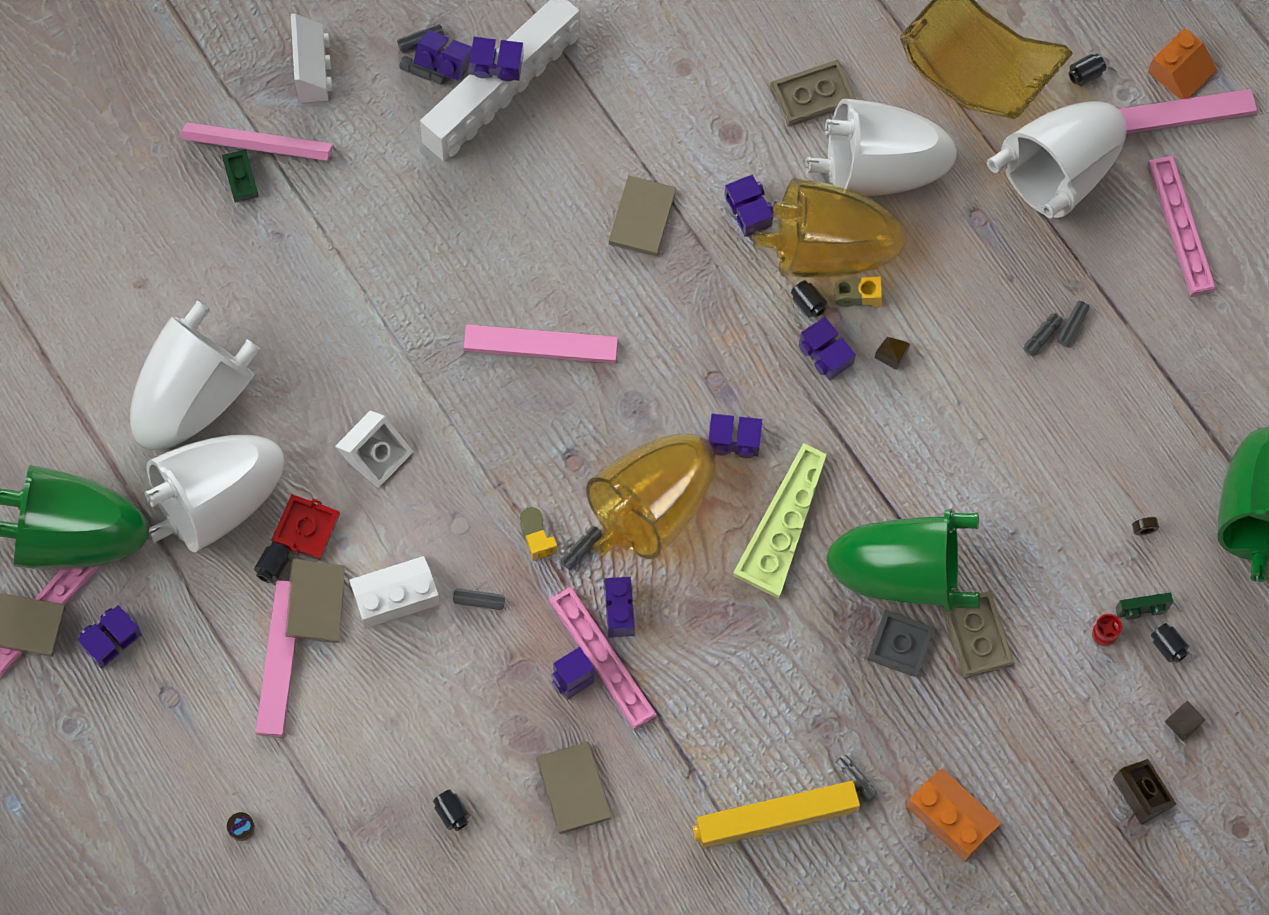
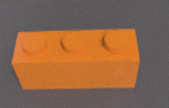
(953, 814)

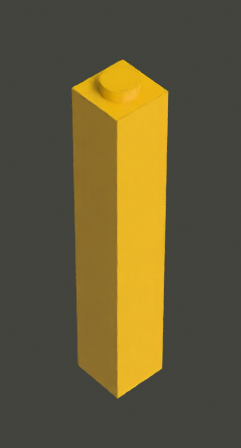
(776, 814)

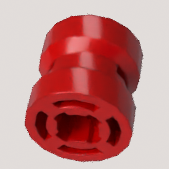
(1109, 625)

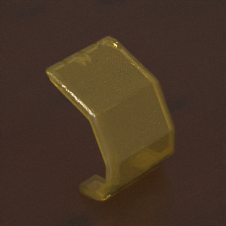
(980, 58)

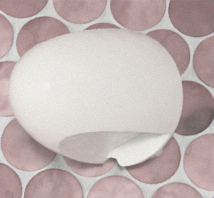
(882, 149)
(1062, 155)
(186, 383)
(211, 486)

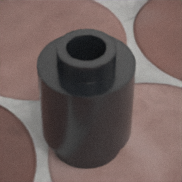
(1087, 69)
(809, 299)
(272, 562)
(1170, 643)
(451, 810)

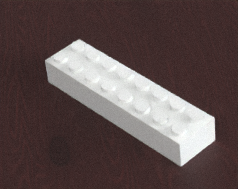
(479, 99)

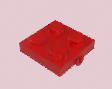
(306, 526)

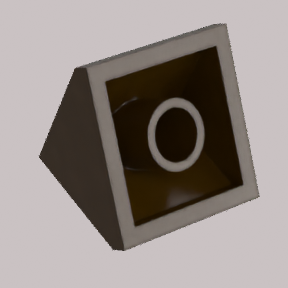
(1143, 790)

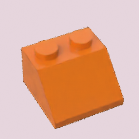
(1183, 65)

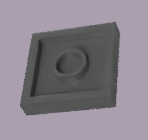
(900, 643)

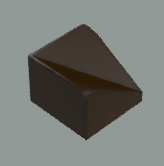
(892, 352)
(1185, 720)

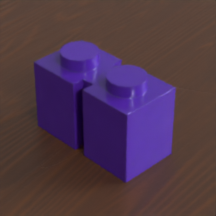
(483, 59)
(451, 62)
(746, 199)
(830, 354)
(747, 437)
(619, 607)
(120, 628)
(572, 673)

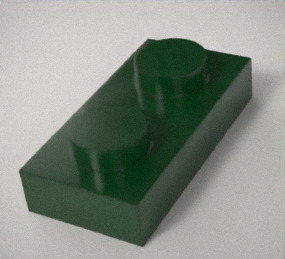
(240, 175)
(1153, 604)

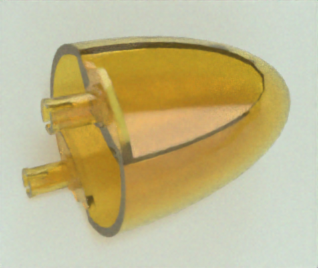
(831, 232)
(651, 493)

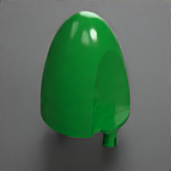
(1245, 504)
(70, 522)
(905, 560)

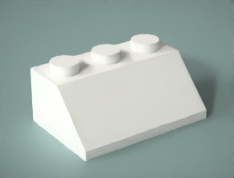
(310, 59)
(394, 592)

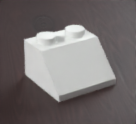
(374, 448)

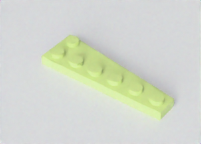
(777, 536)

